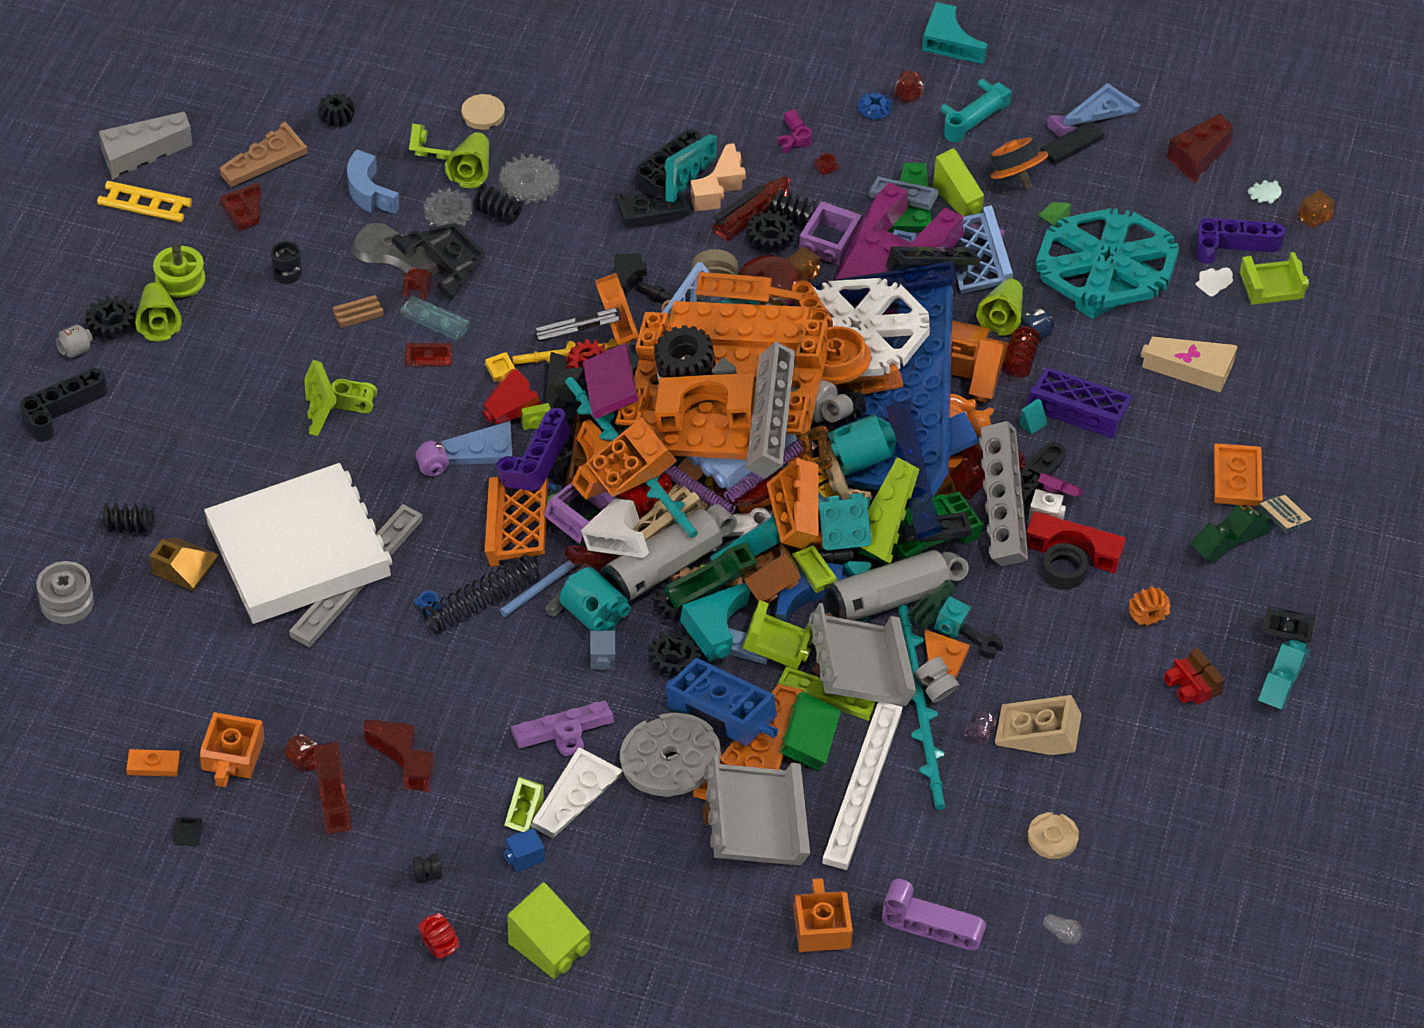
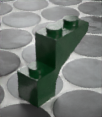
(1237, 527)
(707, 580)

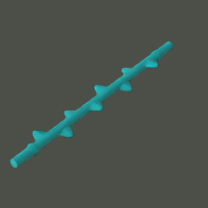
(610, 433)
(924, 714)

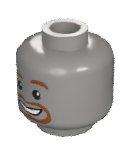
(74, 341)

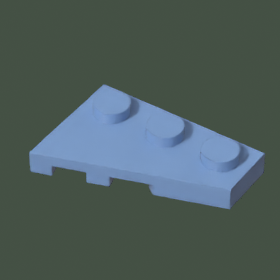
(480, 446)

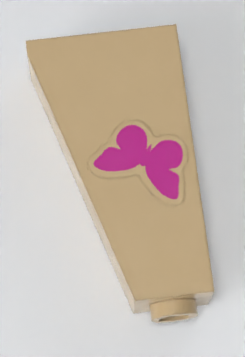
(1190, 361)

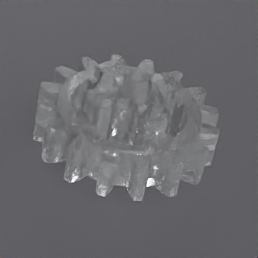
(447, 208)

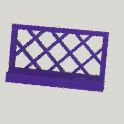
(1076, 410)

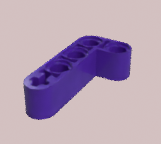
(1236, 235)
(534, 467)

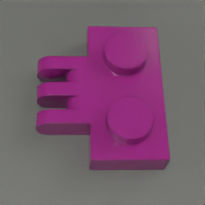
(1058, 485)

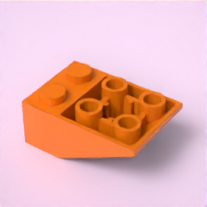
(965, 347)
(631, 459)

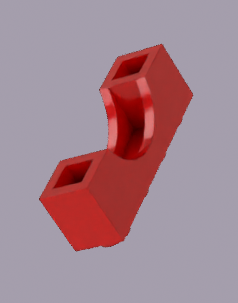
(1102, 547)

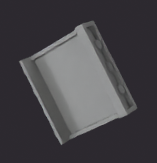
(862, 658)
(757, 813)

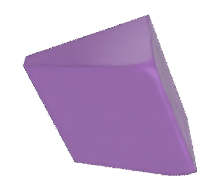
(1056, 125)

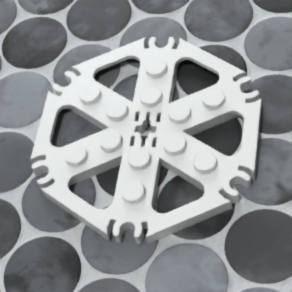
(875, 325)

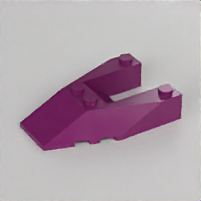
(872, 243)

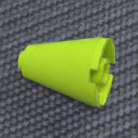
(469, 162)
(1002, 308)
(157, 314)

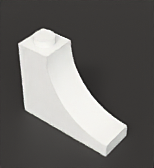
(613, 531)

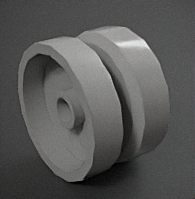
(65, 592)

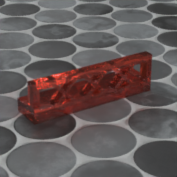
(738, 220)

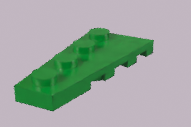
(915, 218)

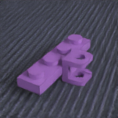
(563, 727)

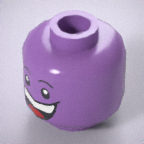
(432, 458)

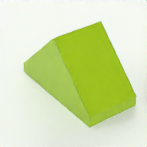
(525, 804)

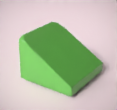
(1055, 212)

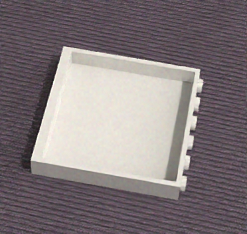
(298, 542)

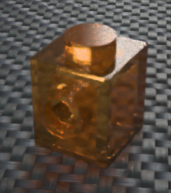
(1316, 209)
(805, 263)

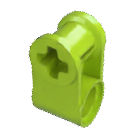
(351, 395)

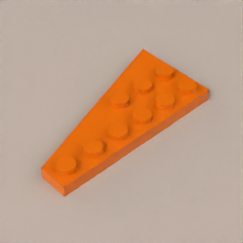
(762, 750)

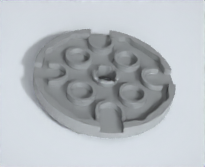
(645, 750)

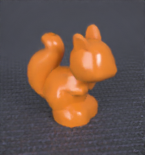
(976, 417)

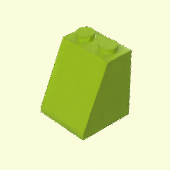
(547, 932)

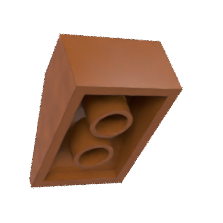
(772, 573)

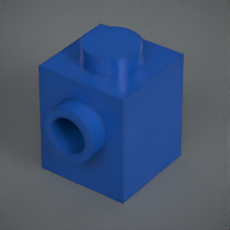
(524, 850)

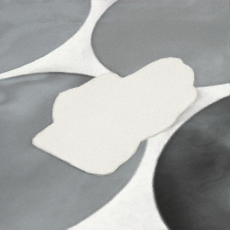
(1213, 281)

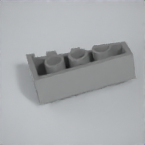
(144, 141)

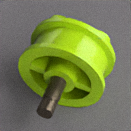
(179, 270)

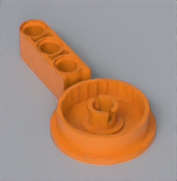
(853, 352)

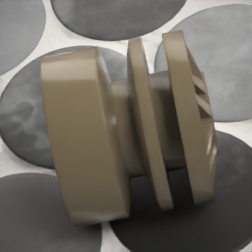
(716, 262)

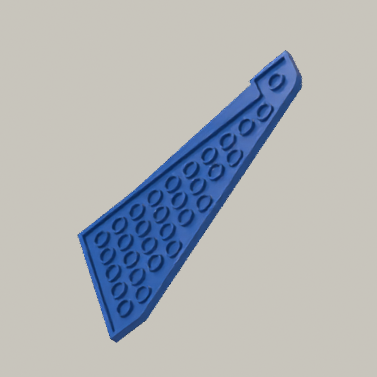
(925, 386)

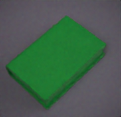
(810, 731)

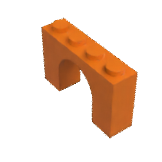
(679, 393)

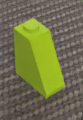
(957, 184)

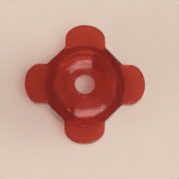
(827, 163)

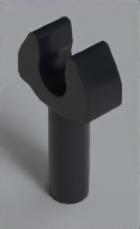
(984, 642)

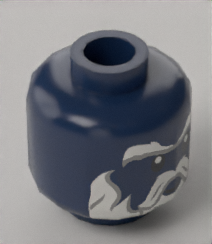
(1039, 321)

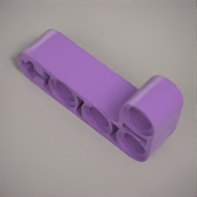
(929, 919)

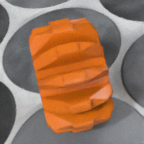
(1149, 606)

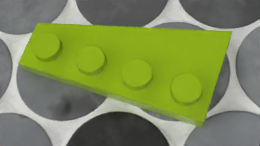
(889, 508)

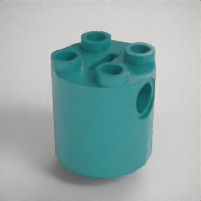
(862, 443)
(594, 600)

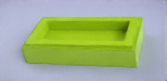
(813, 568)

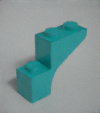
(758, 538)
(1285, 671)

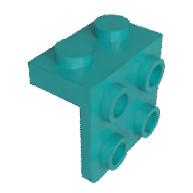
(845, 522)

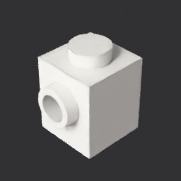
(1048, 504)

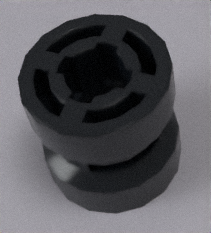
(427, 867)

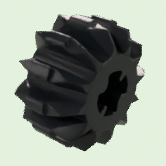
(336, 110)

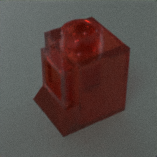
(417, 279)

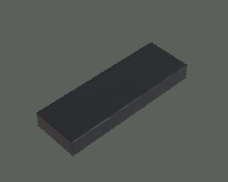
(1073, 142)

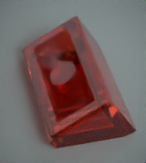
(428, 354)

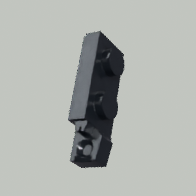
(952, 526)

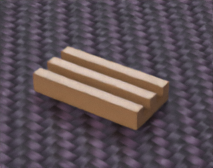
(356, 309)

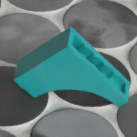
(947, 38)
(708, 618)

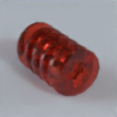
(1021, 351)

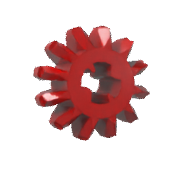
(438, 935)

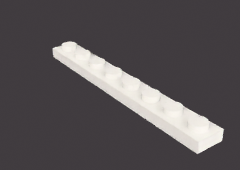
(862, 785)

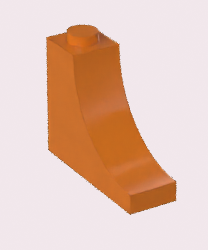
(987, 368)
(873, 384)

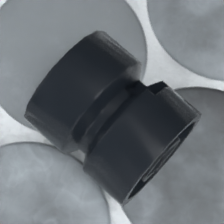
(286, 262)

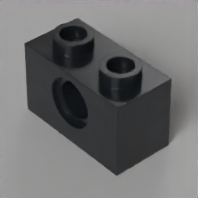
(1289, 624)

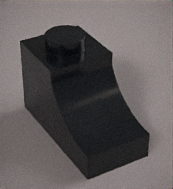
(629, 270)

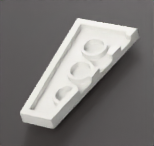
(575, 790)

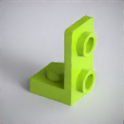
(418, 137)
(533, 416)

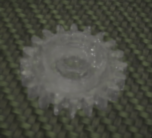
(529, 178)

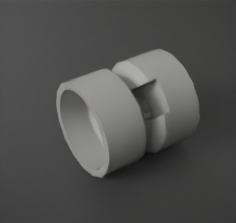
(935, 677)

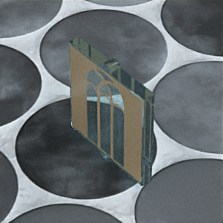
(1285, 513)

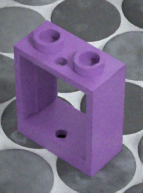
(835, 218)
(568, 519)

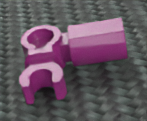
(800, 136)

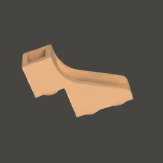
(727, 176)

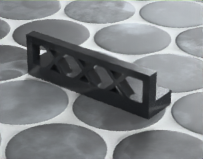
(909, 257)

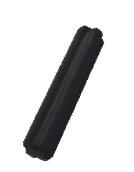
(719, 217)

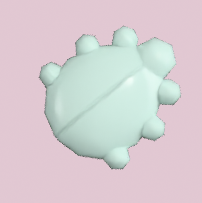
(1265, 192)

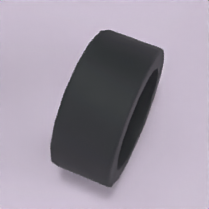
(1064, 580)

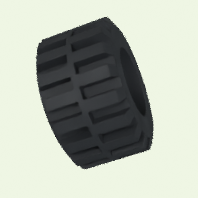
(680, 343)

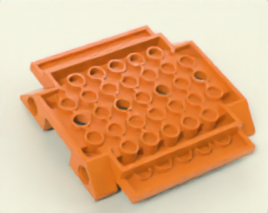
(739, 336)

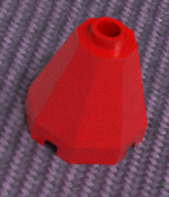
(509, 398)

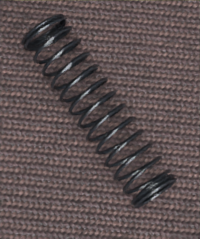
(526, 572)

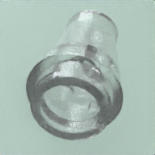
(1065, 929)

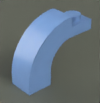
(363, 191)

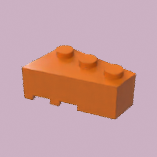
(795, 502)

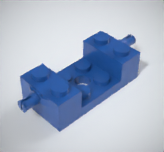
(743, 707)

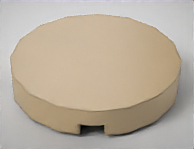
(483, 111)
(1053, 835)

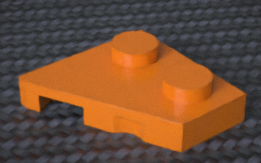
(950, 650)

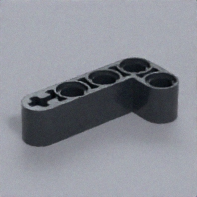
(652, 173)
(58, 399)

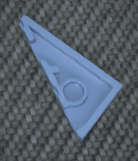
(1101, 105)

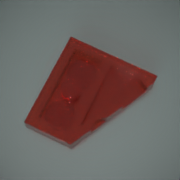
(243, 206)

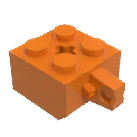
(231, 747)
(822, 919)

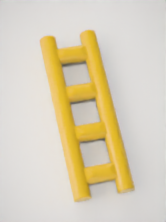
(152, 209)

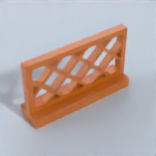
(740, 287)
(496, 522)

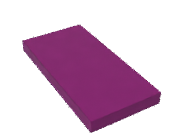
(610, 381)

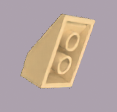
(1040, 725)

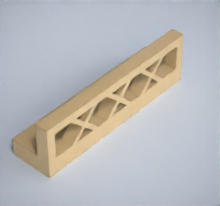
(692, 503)

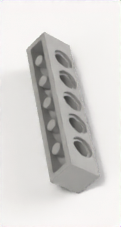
(770, 410)
(1015, 547)

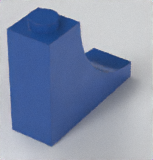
(802, 594)

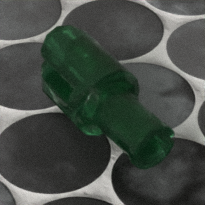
(928, 608)

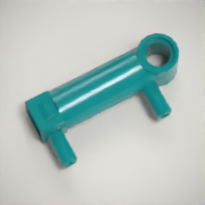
(960, 122)

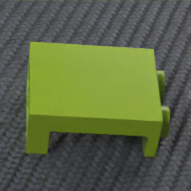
(1274, 280)
(777, 638)

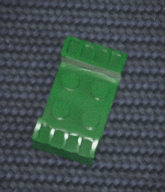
(944, 505)

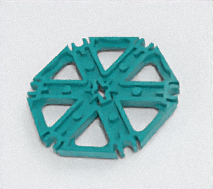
(1122, 262)

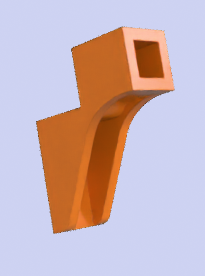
(613, 296)

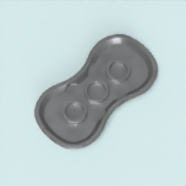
(375, 246)

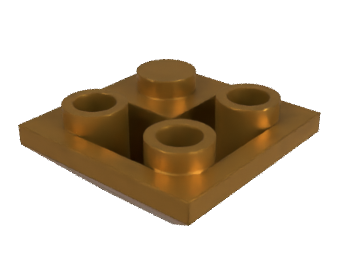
(181, 562)

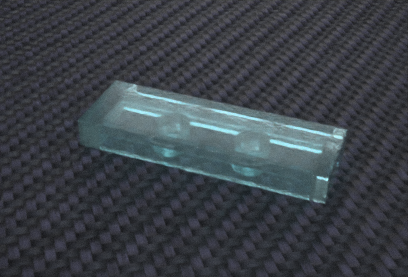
(435, 317)

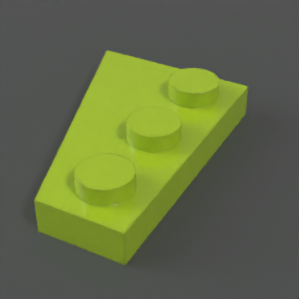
(320, 394)

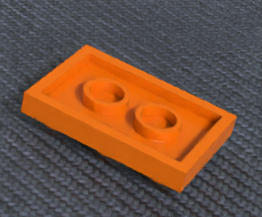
(1237, 474)

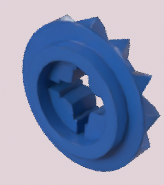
(875, 111)

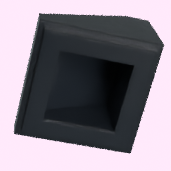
(187, 831)

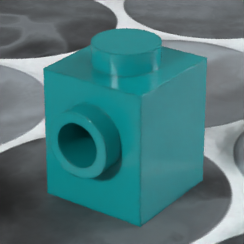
(952, 618)

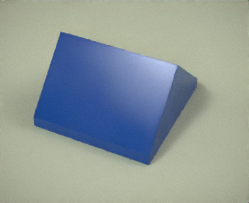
(961, 434)

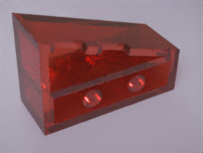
(1200, 145)

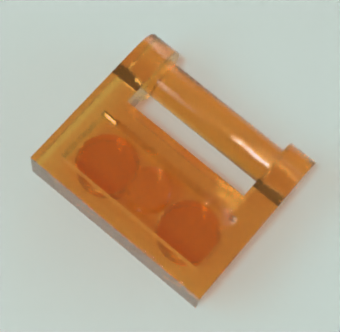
(820, 434)

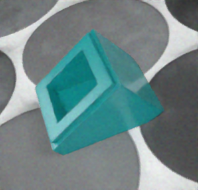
(1033, 417)

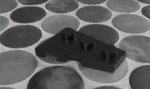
(642, 210)

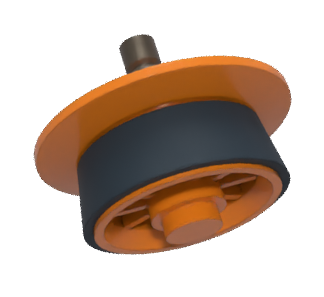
(1016, 158)

